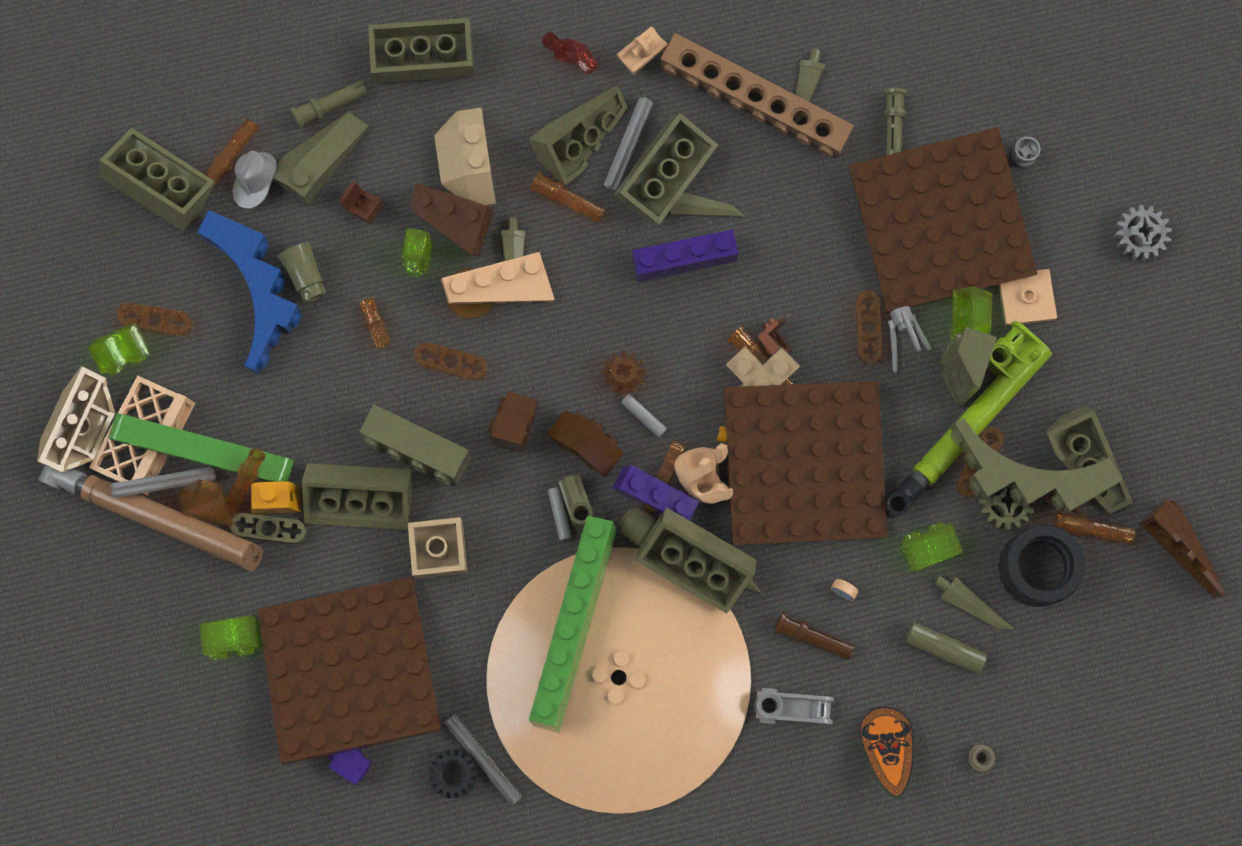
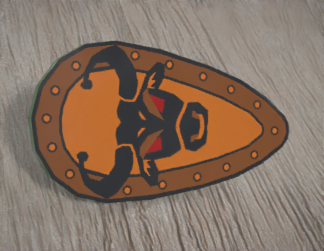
(888, 748)

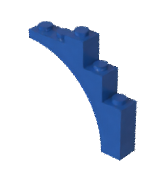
(264, 281)

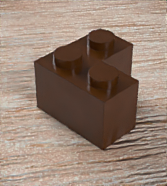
(513, 421)
(586, 441)

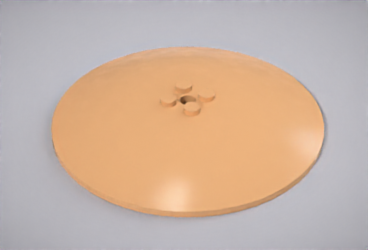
(631, 741)

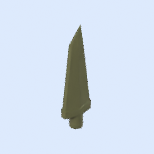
(808, 78)
(696, 205)
(512, 240)
(963, 598)

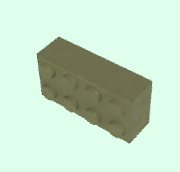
(421, 50)
(416, 445)
(696, 560)

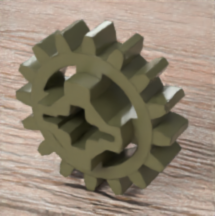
(1006, 513)

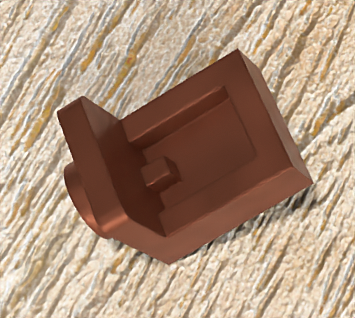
(361, 203)
(772, 338)

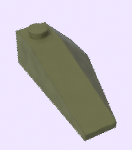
(572, 138)
(315, 160)
(1081, 443)

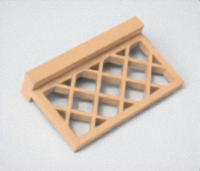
(151, 461)

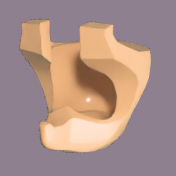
(699, 474)

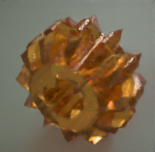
(627, 364)

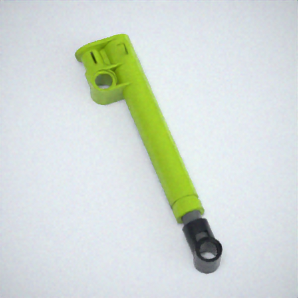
(1020, 363)

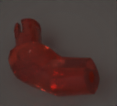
(570, 52)

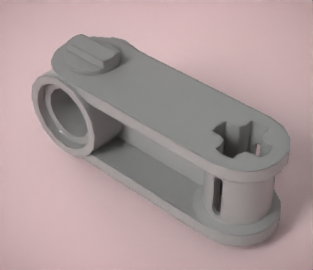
(794, 707)

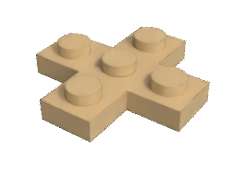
(755, 373)

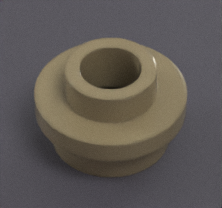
(989, 754)

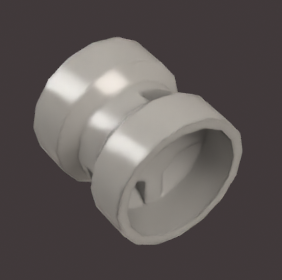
(1028, 147)

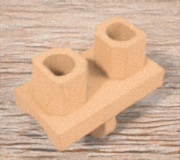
(642, 50)

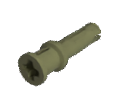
(317, 108)
(894, 115)

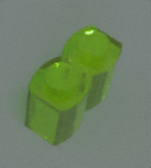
(416, 252)
(119, 348)

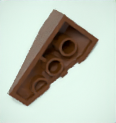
(1176, 536)

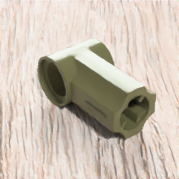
(575, 498)

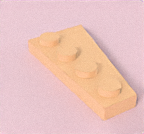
(503, 282)

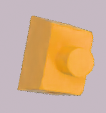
(275, 498)

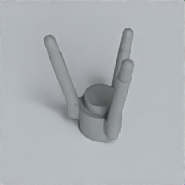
(905, 321)

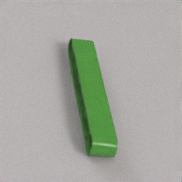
(194, 447)

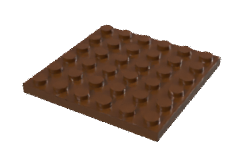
(942, 219)
(805, 462)
(348, 671)

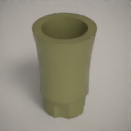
(303, 271)

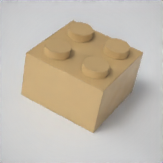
(437, 548)

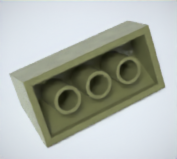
(665, 169)
(156, 179)
(966, 363)
(357, 496)

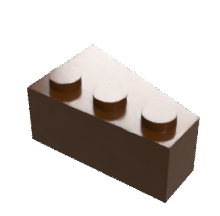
(454, 216)

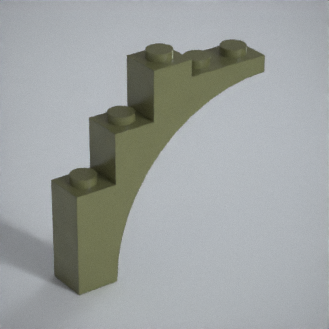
(1029, 484)

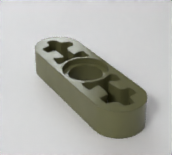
(250, 519)

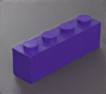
(685, 255)

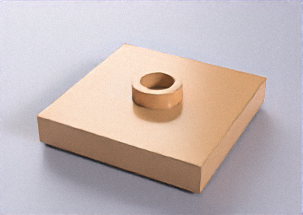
(1028, 299)

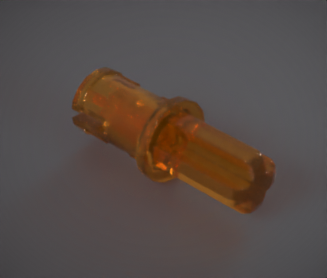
(374, 323)

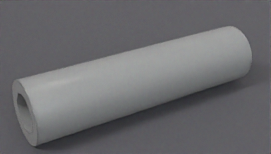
(644, 415)
(559, 513)

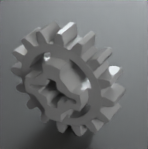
(1151, 225)

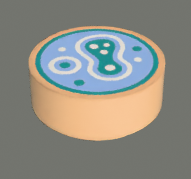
(844, 589)

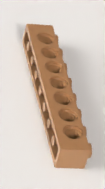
(749, 83)

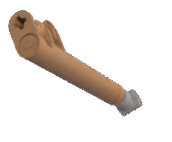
(157, 517)

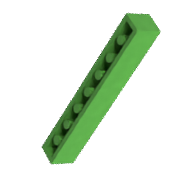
(573, 624)

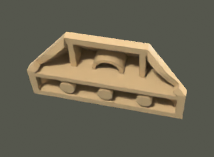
(465, 157)
(77, 423)

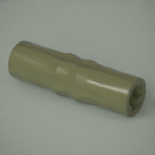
(946, 648)

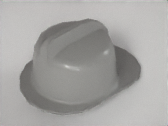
(253, 178)

